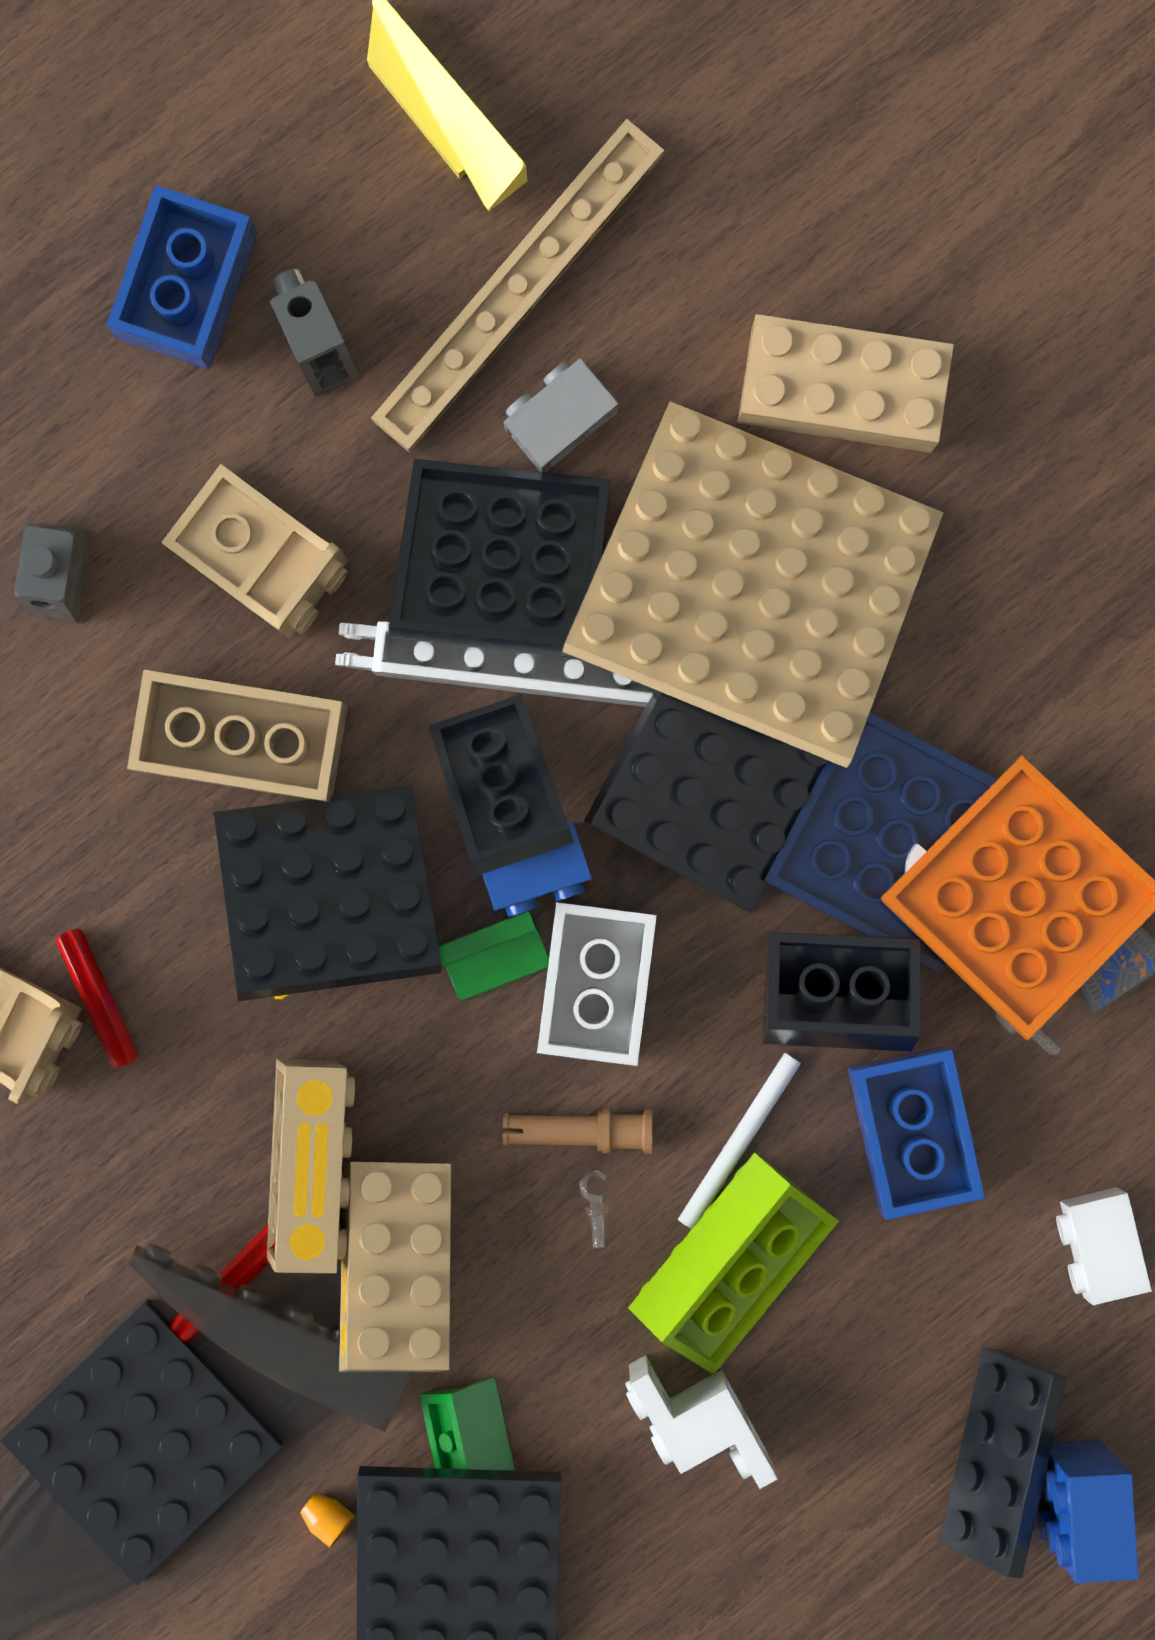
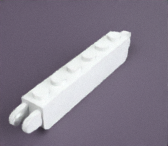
(489, 668)

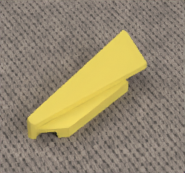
(442, 108)

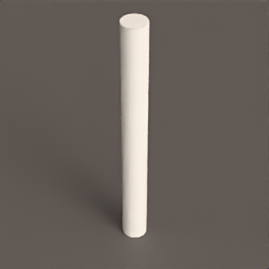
(739, 1140)

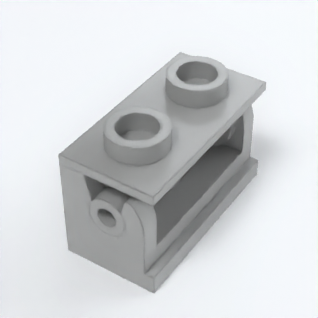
(560, 414)

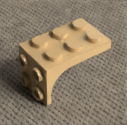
(257, 552)
(32, 1035)

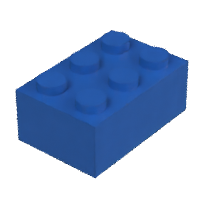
(182, 277)
(916, 1132)
(1089, 1513)

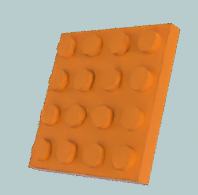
(1024, 897)

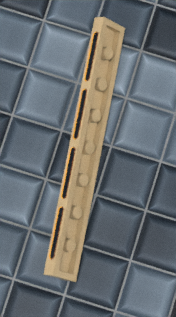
(518, 285)

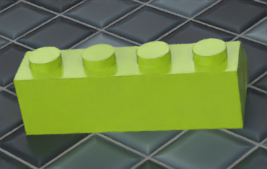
(732, 1264)

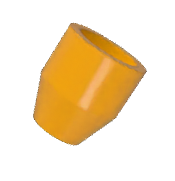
(326, 1518)

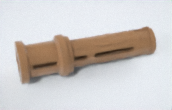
(605, 1131)

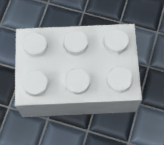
(596, 984)

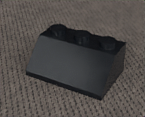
(842, 992)

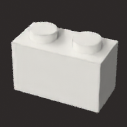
(1103, 1246)

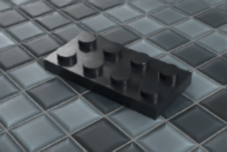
(500, 785)
(1003, 1461)

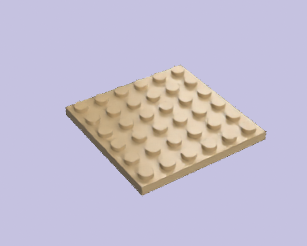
(755, 584)

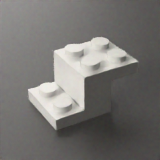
(698, 1423)

